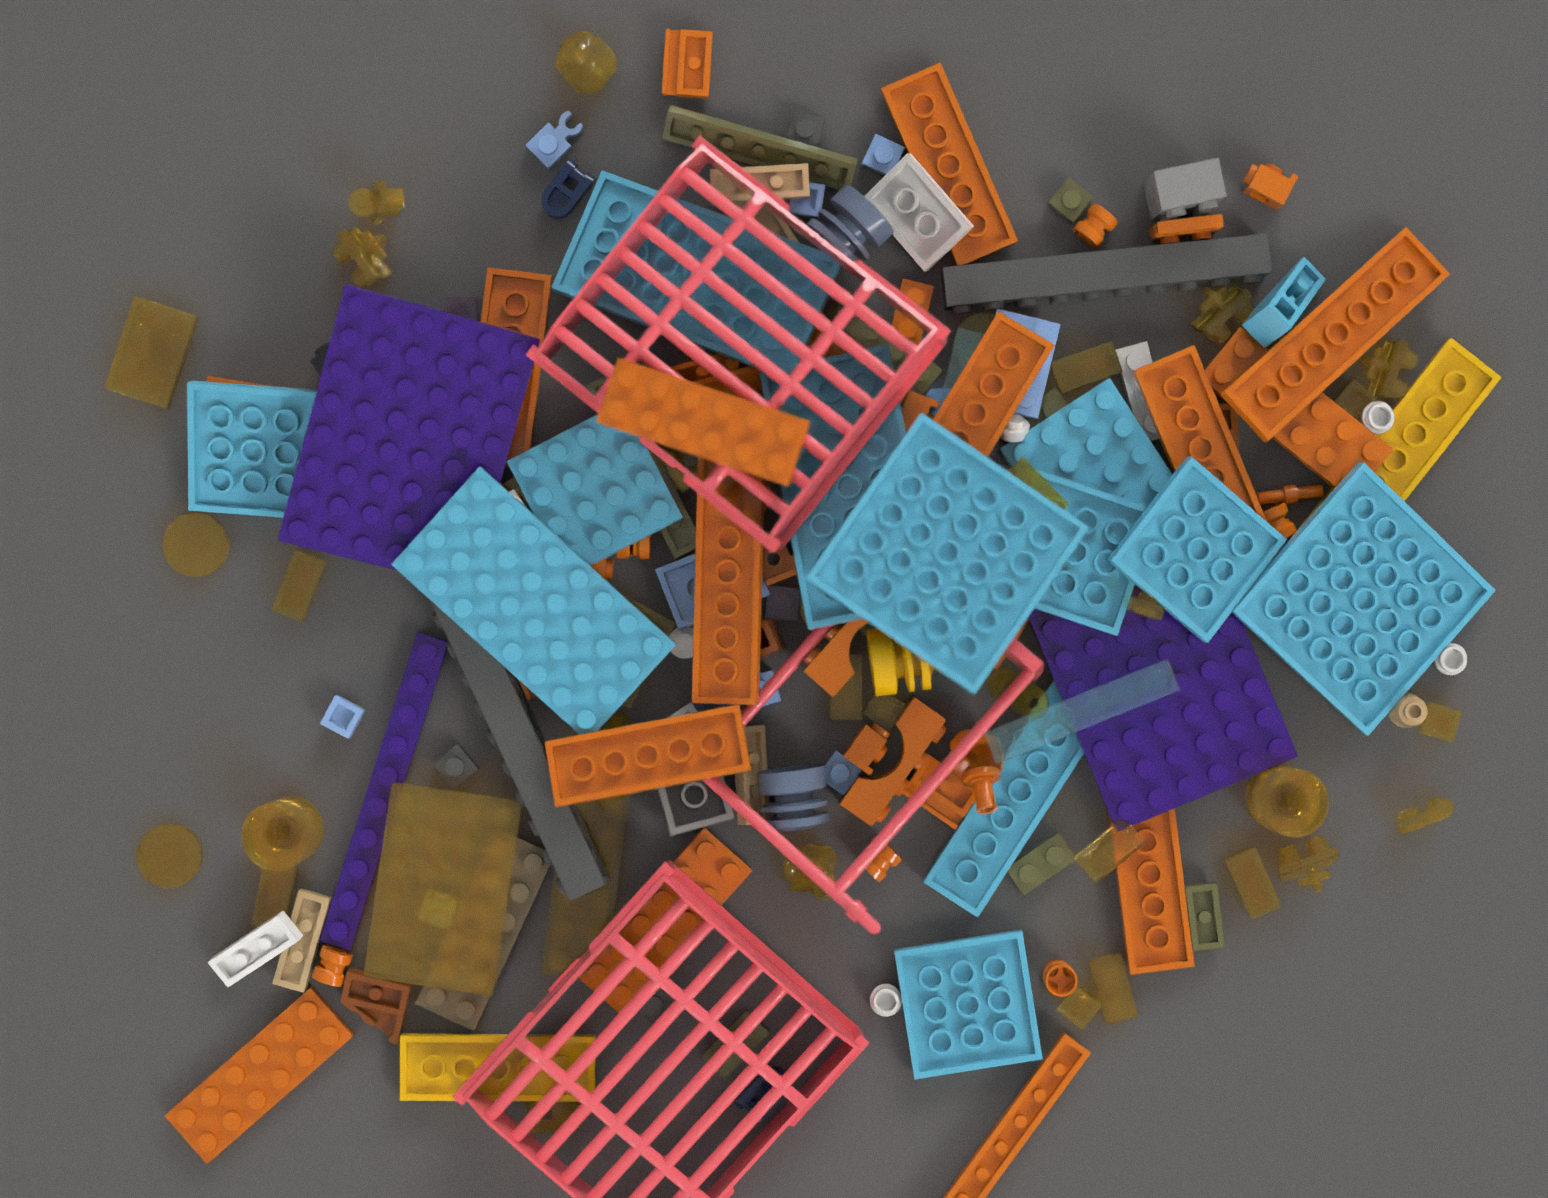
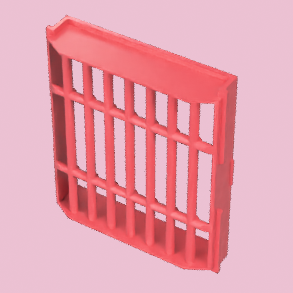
(624, 253)
(763, 959)

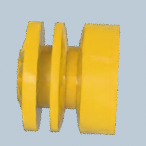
(893, 662)

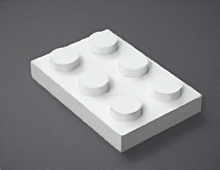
(919, 212)

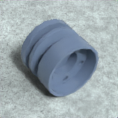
(852, 225)
(794, 796)

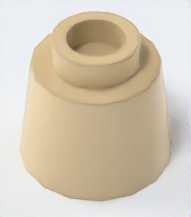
(1408, 711)

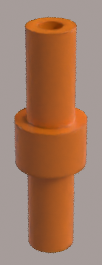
(1290, 494)

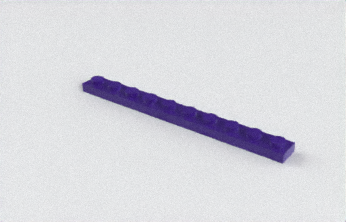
(390, 767)

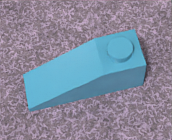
(1284, 303)

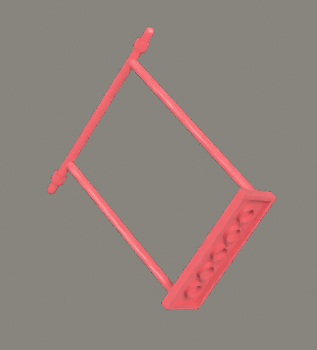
(856, 911)

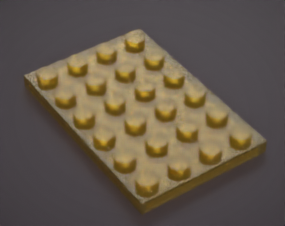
(442, 888)

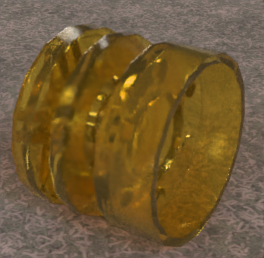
(1303, 806)
(265, 829)

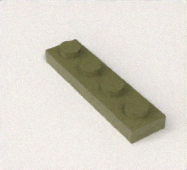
(870, 338)

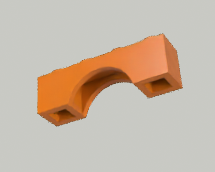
(832, 665)
(870, 795)

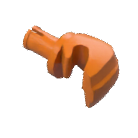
(978, 772)

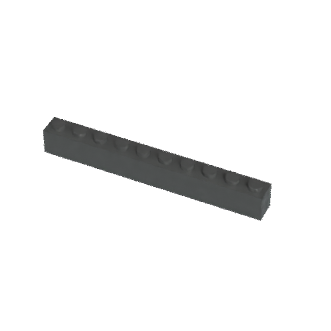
(1106, 272)
(525, 759)

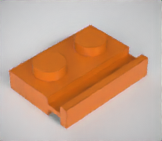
(687, 63)
(1196, 227)
(949, 800)

